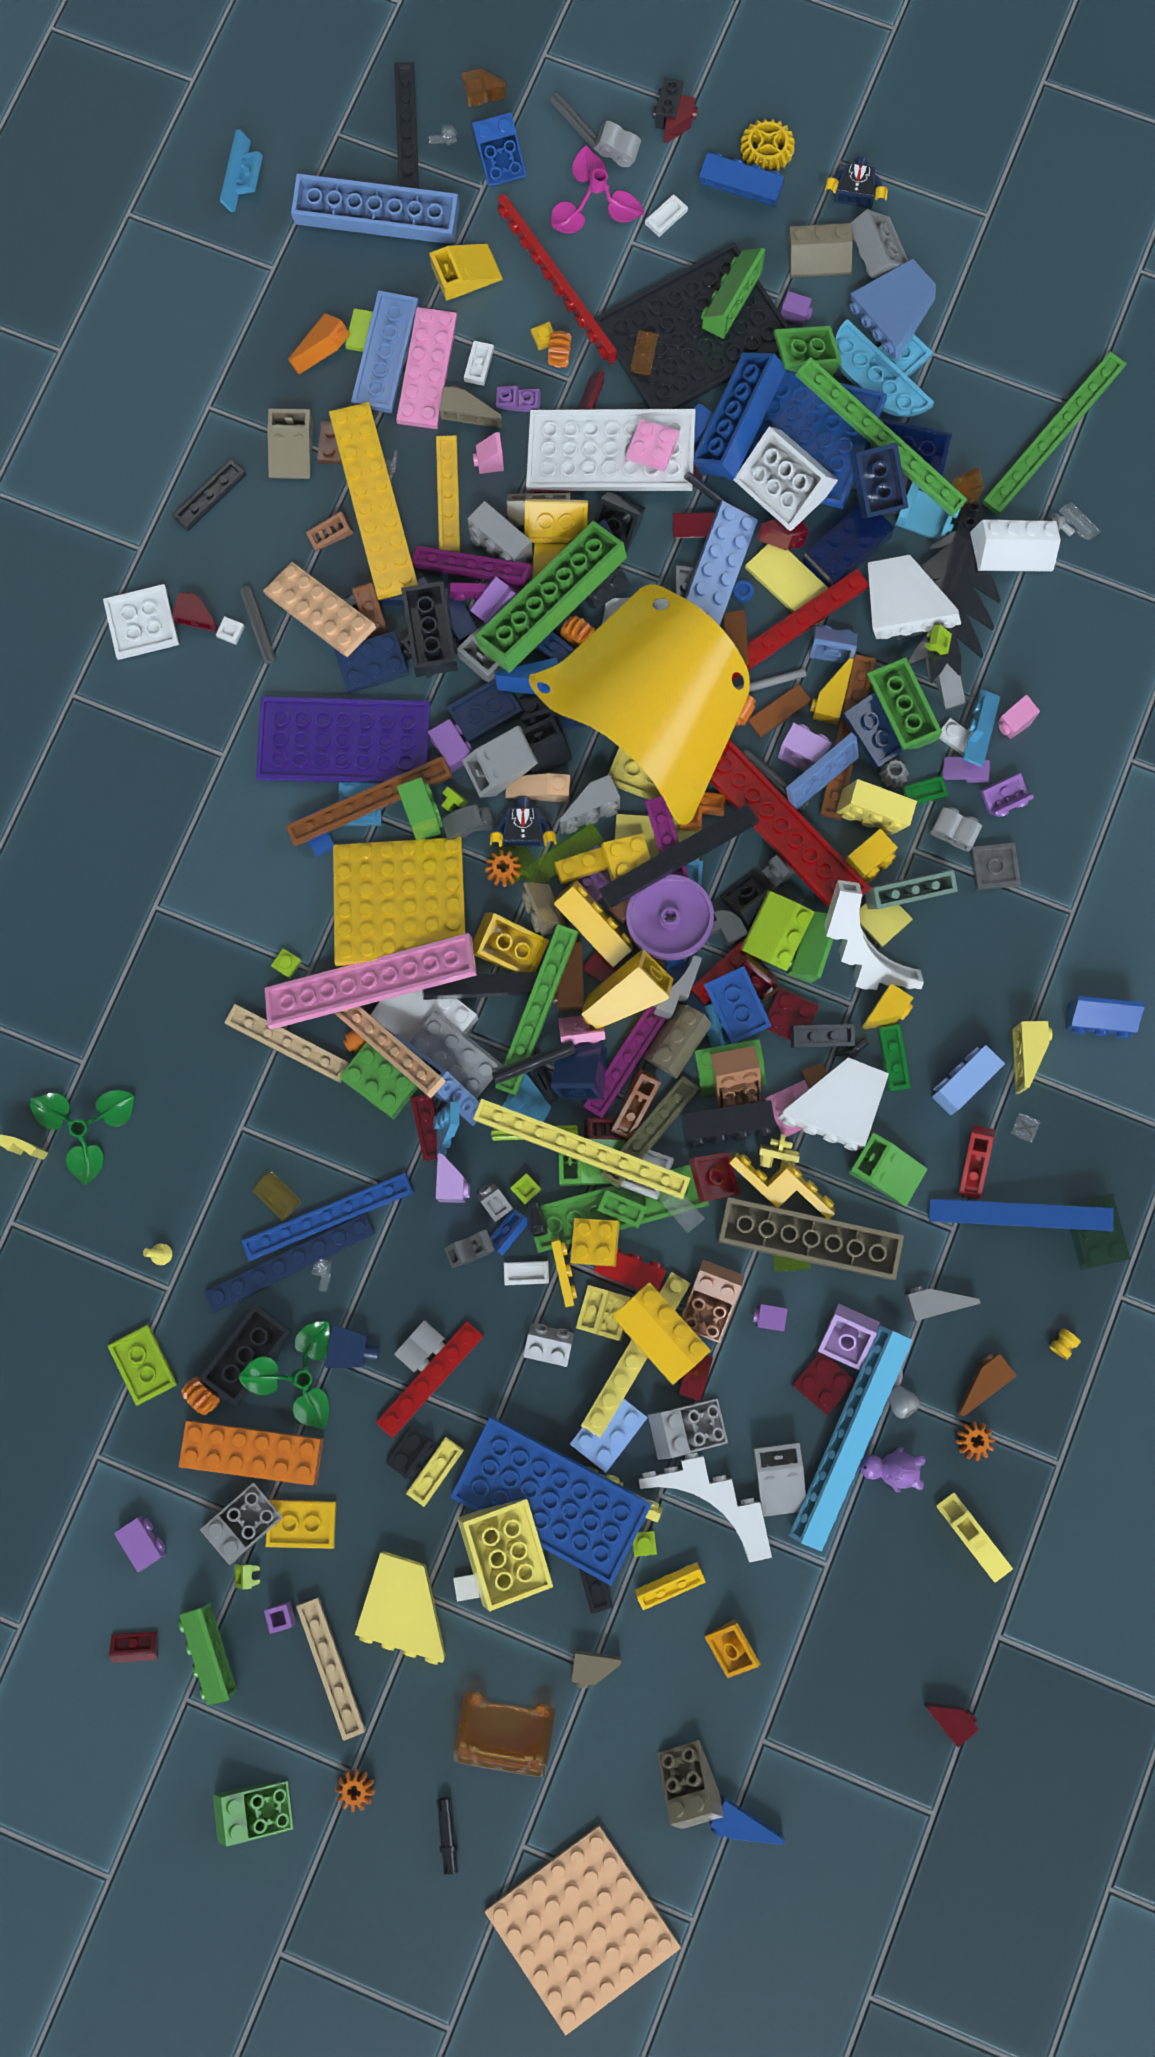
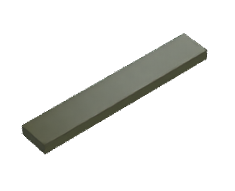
(656, 1124)

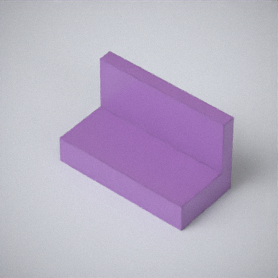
(493, 600)

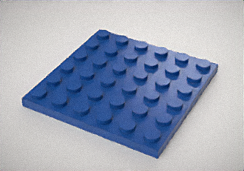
(819, 429)

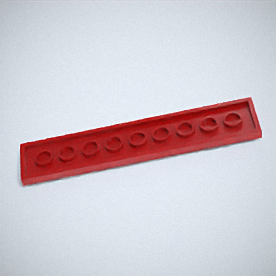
(782, 825)

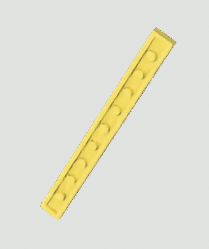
(581, 1149)

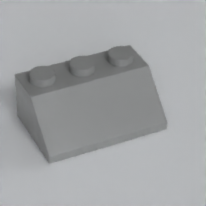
(877, 243)

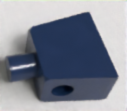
(349, 1349)

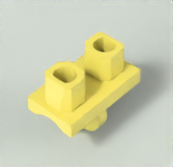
(768, 1152)

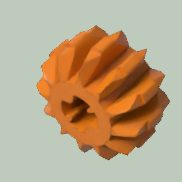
(559, 349)
(576, 631)
(503, 860)
(200, 1396)
(971, 1432)
(348, 1795)

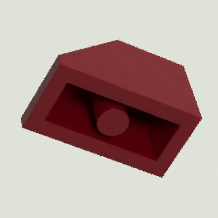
(683, 121)
(778, 535)
(191, 612)
(695, 1380)
(954, 1721)

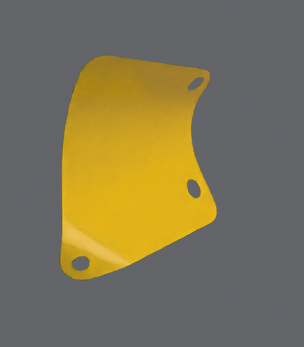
(656, 690)

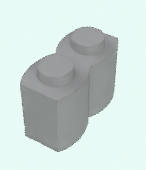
(617, 144)
(956, 829)
(420, 1346)

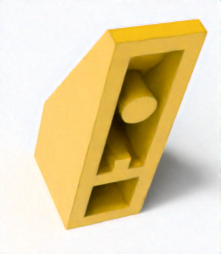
(831, 698)

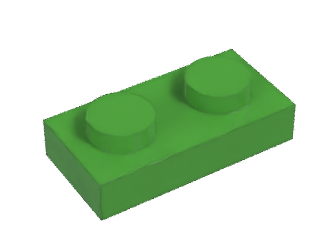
(622, 1209)

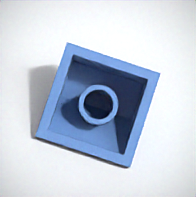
(833, 644)

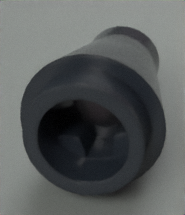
(537, 1222)

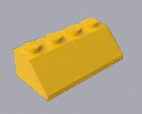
(661, 1333)

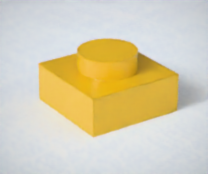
(541, 335)

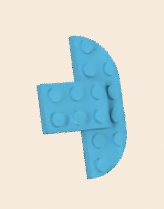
(878, 371)

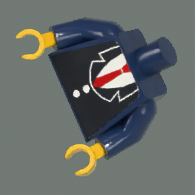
(857, 184)
(523, 827)

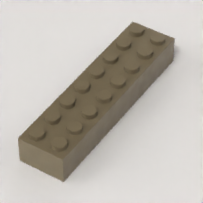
(810, 1239)

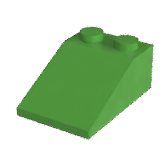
(800, 344)

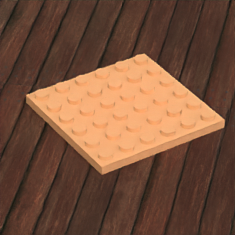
(582, 1929)

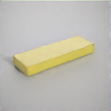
(435, 1471)

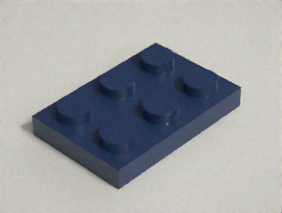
(483, 710)
(872, 730)

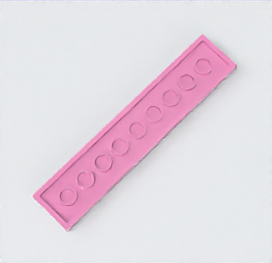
(370, 981)

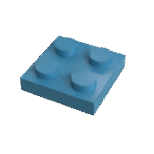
(349, 789)

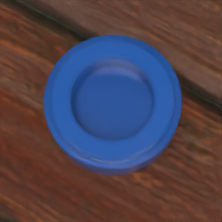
(743, 591)

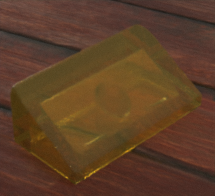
(276, 1195)

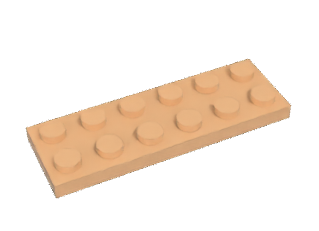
(319, 609)

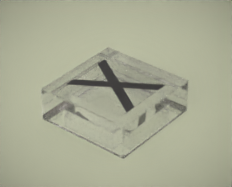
(1025, 1127)

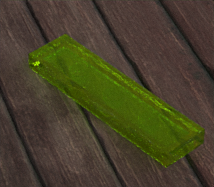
(581, 842)

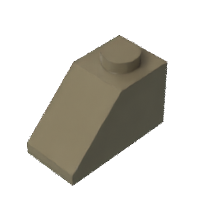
(592, 1667)

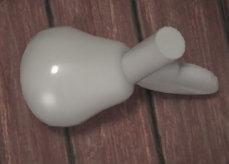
(902, 1400)

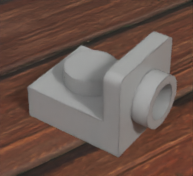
(494, 1201)

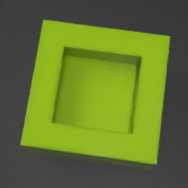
(286, 963)
(525, 1189)
(644, 1544)

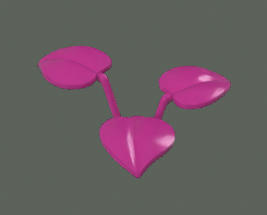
(591, 168)

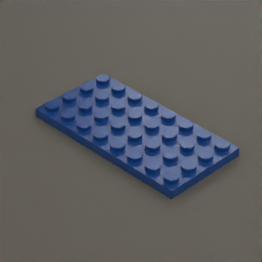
(573, 1507)

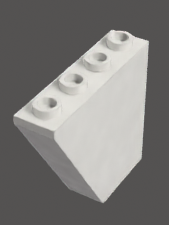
(906, 599)
(840, 1105)

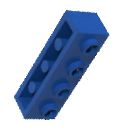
(742, 179)

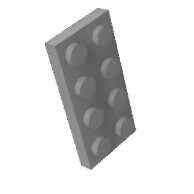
(456, 1053)

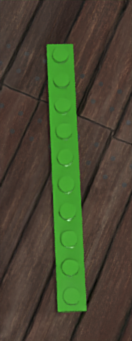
(1054, 433)
(879, 434)

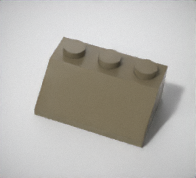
(820, 250)
(677, 1040)

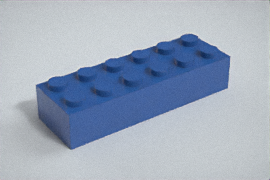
(739, 414)

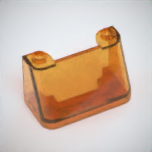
(504, 1736)

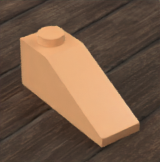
(541, 788)

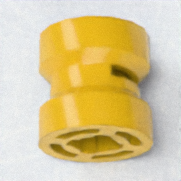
(1064, 1344)

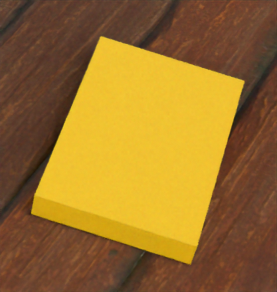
(554, 519)
(303, 1524)

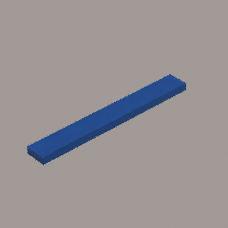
(1021, 1215)
(327, 1216)

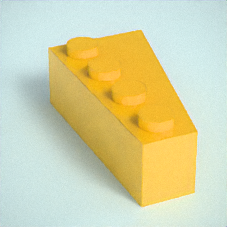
(593, 923)

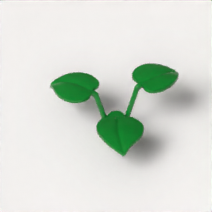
(83, 1161)
(261, 1375)

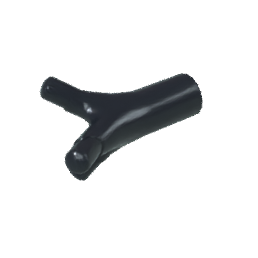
(854, 1050)

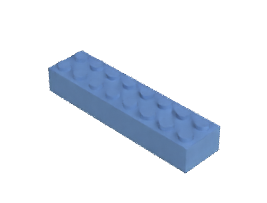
(375, 209)

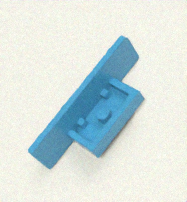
(241, 171)
(981, 727)

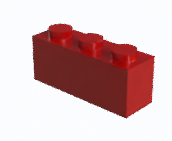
(633, 1271)

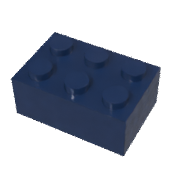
(879, 480)
(372, 663)

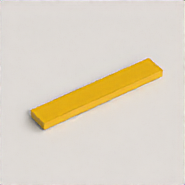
(448, 493)

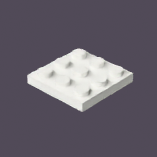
(141, 621)

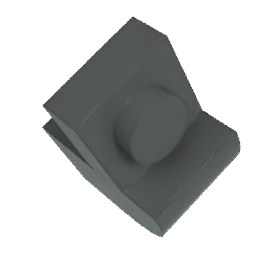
(467, 820)
(778, 871)
(729, 926)
(469, 1249)

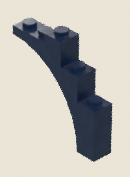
(460, 620)

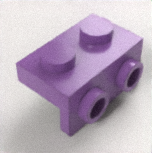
(1006, 795)

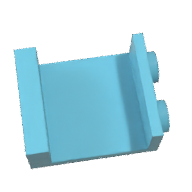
(924, 515)

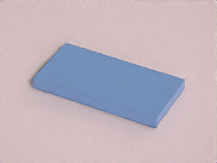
(823, 771)

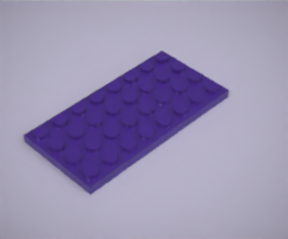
(340, 739)

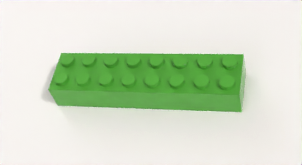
(551, 596)

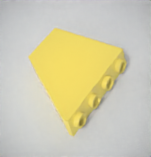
(402, 1610)

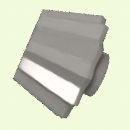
(894, 773)

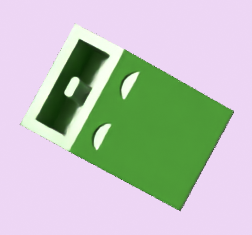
(888, 1169)
(576, 1172)
(252, 1812)

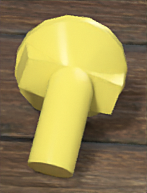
(159, 1254)

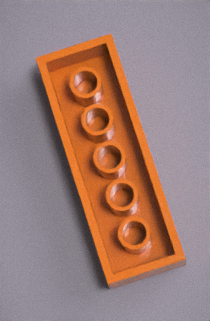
(251, 1452)

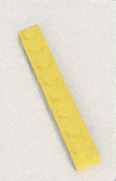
(628, 1368)

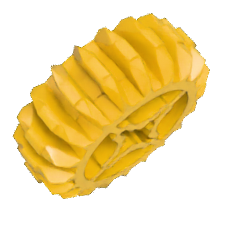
(767, 137)

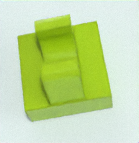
(939, 640)
(453, 799)
(243, 1576)

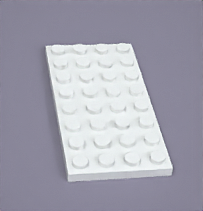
(590, 448)

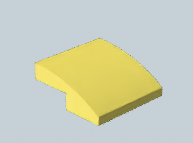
(884, 922)
(18, 1146)
(597, 1313)

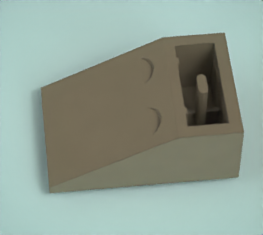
(290, 443)
(540, 904)
(689, 1786)

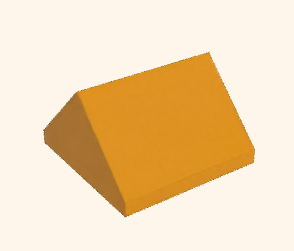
(732, 1649)

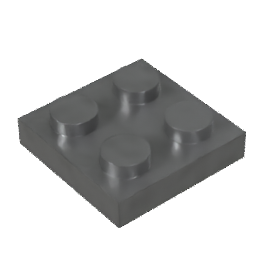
(995, 866)

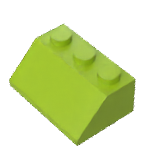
(777, 930)

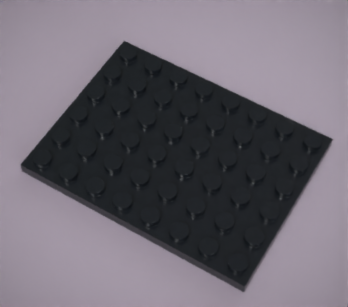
(687, 356)

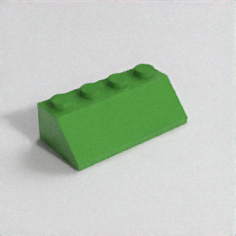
(733, 291)
(905, 705)
(208, 1654)

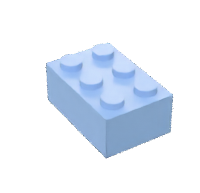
(967, 1079)
(615, 1438)

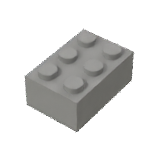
(498, 535)

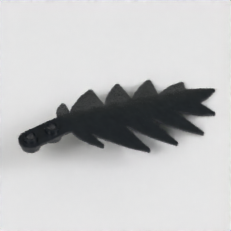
(956, 577)

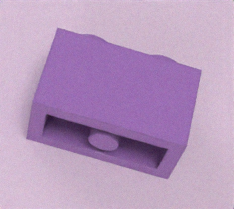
(449, 744)
(140, 1543)

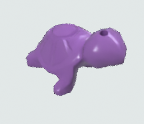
(896, 1469)

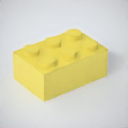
(876, 807)

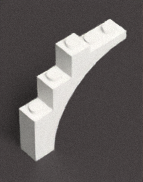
(871, 965)
(745, 1517)

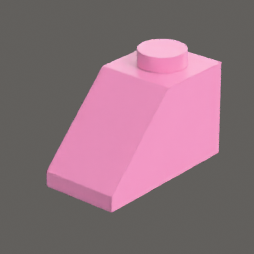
(489, 455)
(1018, 717)

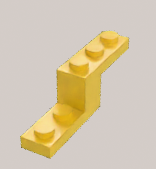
(782, 1184)

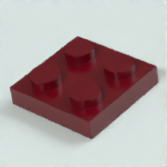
(789, 1011)
(714, 1177)
(823, 1383)

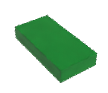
(926, 790)

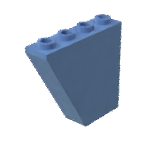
(894, 305)
(451, 1090)

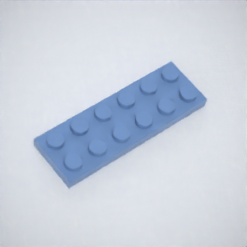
(385, 351)
(721, 560)

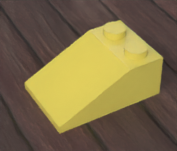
(1029, 1047)

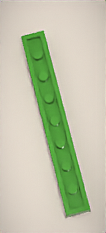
(539, 1003)

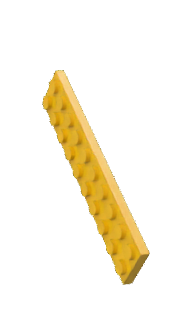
(373, 500)

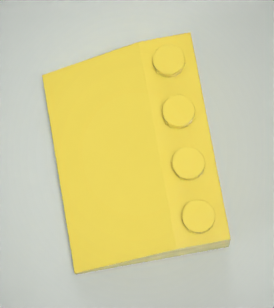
(505, 1553)

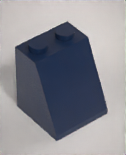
(582, 1073)

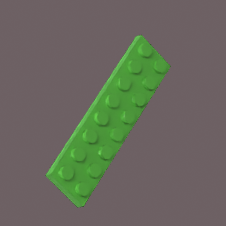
(561, 1213)

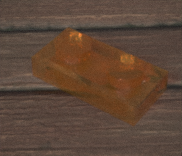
(644, 352)

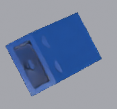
(498, 149)

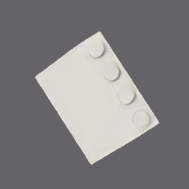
(784, 478)
(409, 1012)

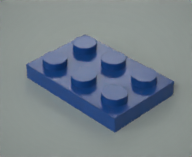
(737, 1005)

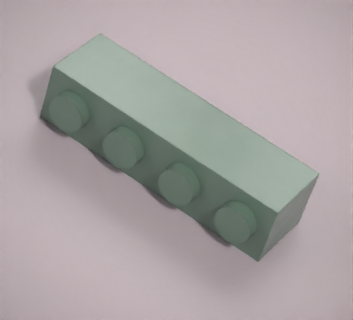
(911, 889)

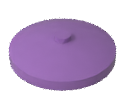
(670, 918)

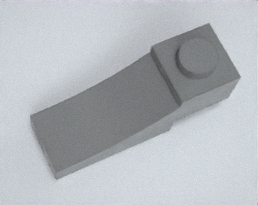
(679, 991)

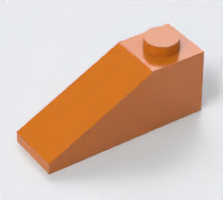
(319, 343)

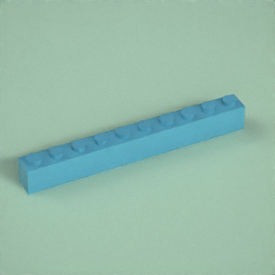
(850, 1438)

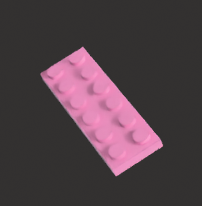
(426, 368)

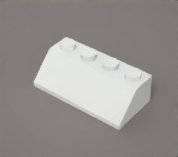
(1015, 545)

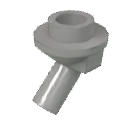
(1061, 523)

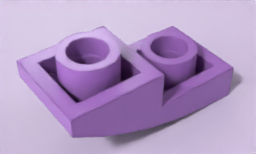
(518, 400)
(957, 769)

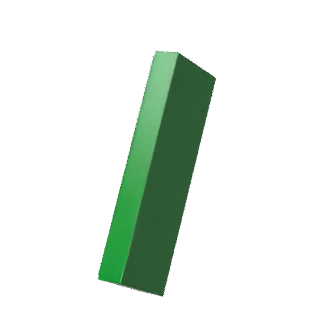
(894, 1057)

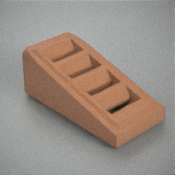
(333, 537)

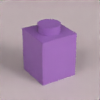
(796, 309)
(770, 1317)
(280, 1617)

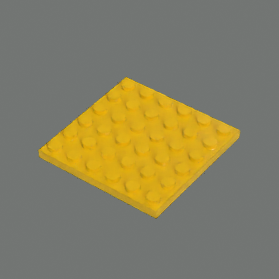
(396, 896)

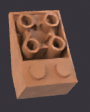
(736, 1077)
(712, 1300)

